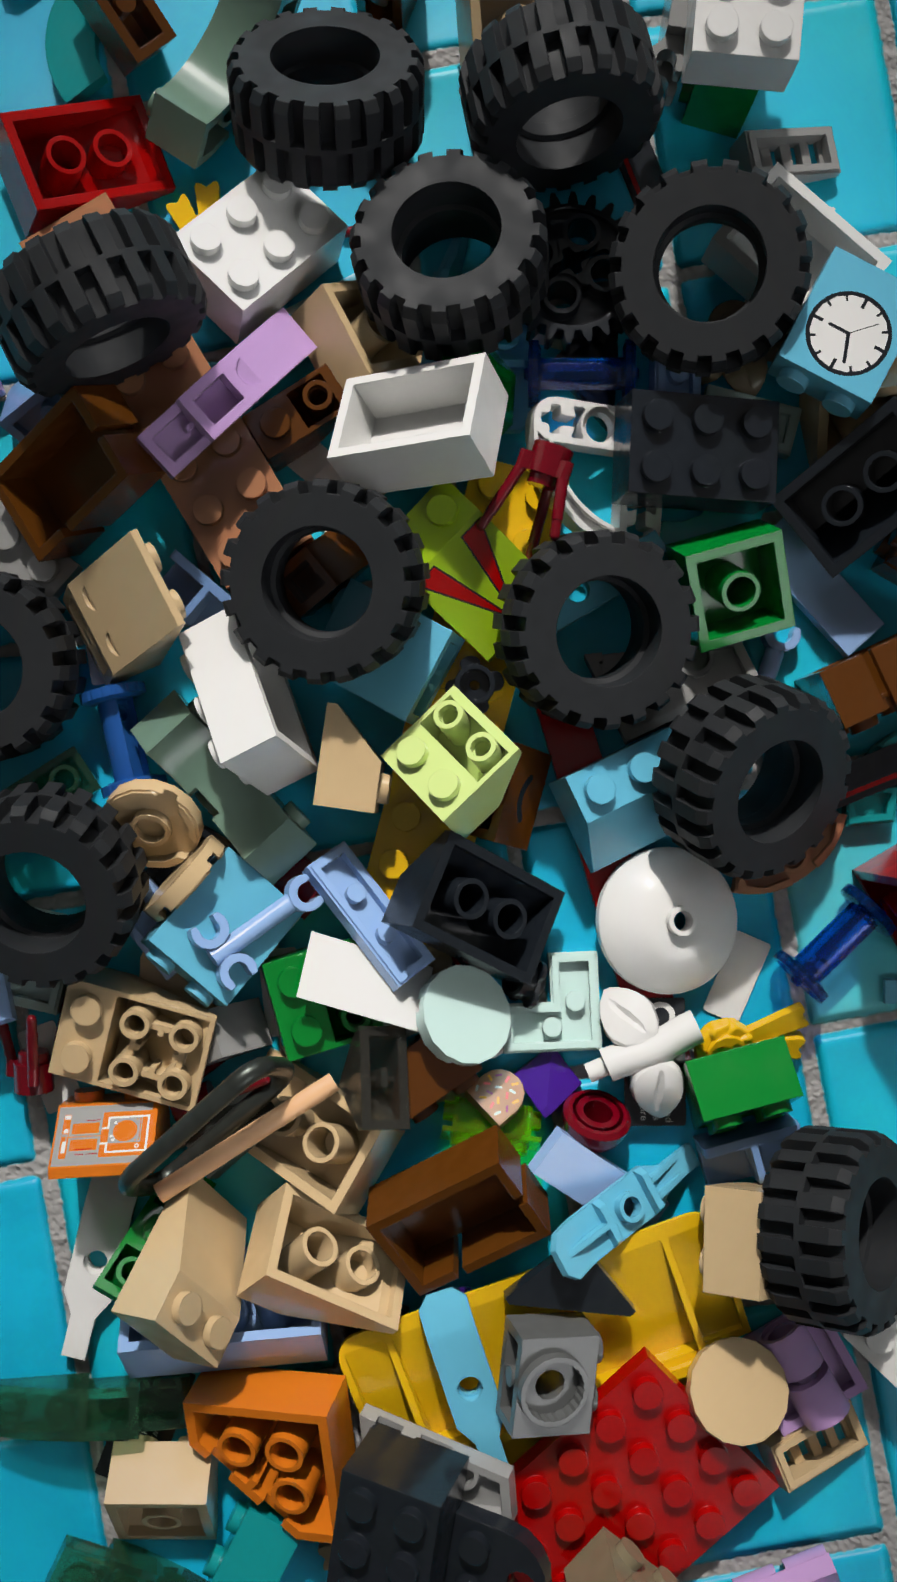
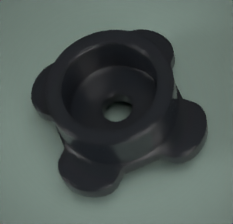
(488, 682)
(528, 993)

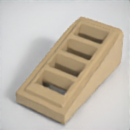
(819, 1459)

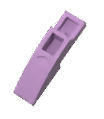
(226, 393)

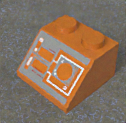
(103, 1132)

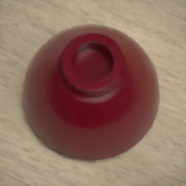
(596, 1119)

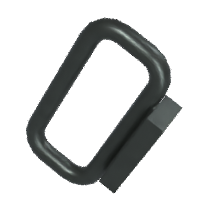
(210, 1123)

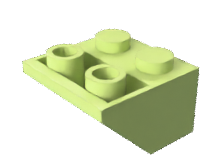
(455, 761)

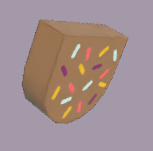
(497, 1096)

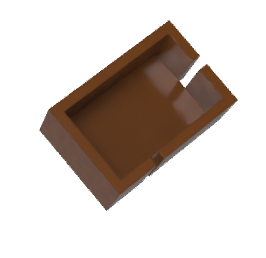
(76, 472)
(858, 685)
(464, 1190)

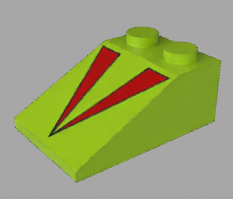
(463, 564)

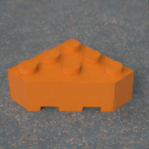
(279, 1437)

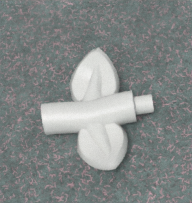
(644, 1049)

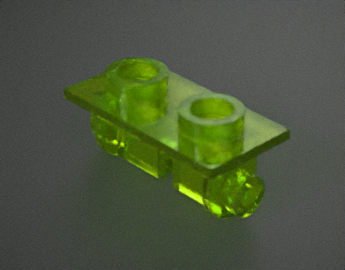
(469, 1122)

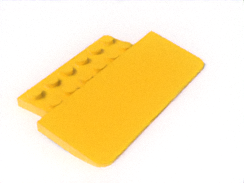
(652, 1268)

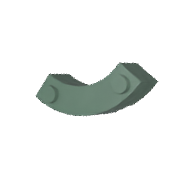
(194, 106)
(257, 825)

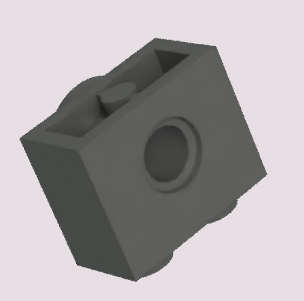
(567, 1392)

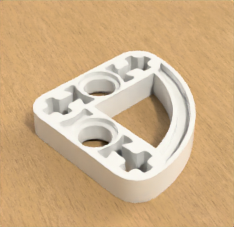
(576, 514)

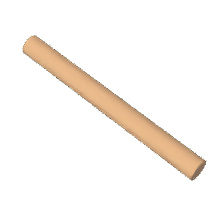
(245, 1138)

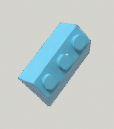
(612, 802)

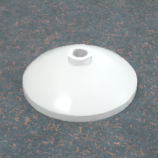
(638, 921)

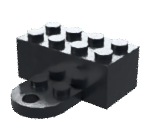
(408, 1522)

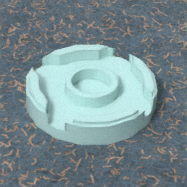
(463, 1015)

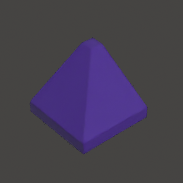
(548, 1081)

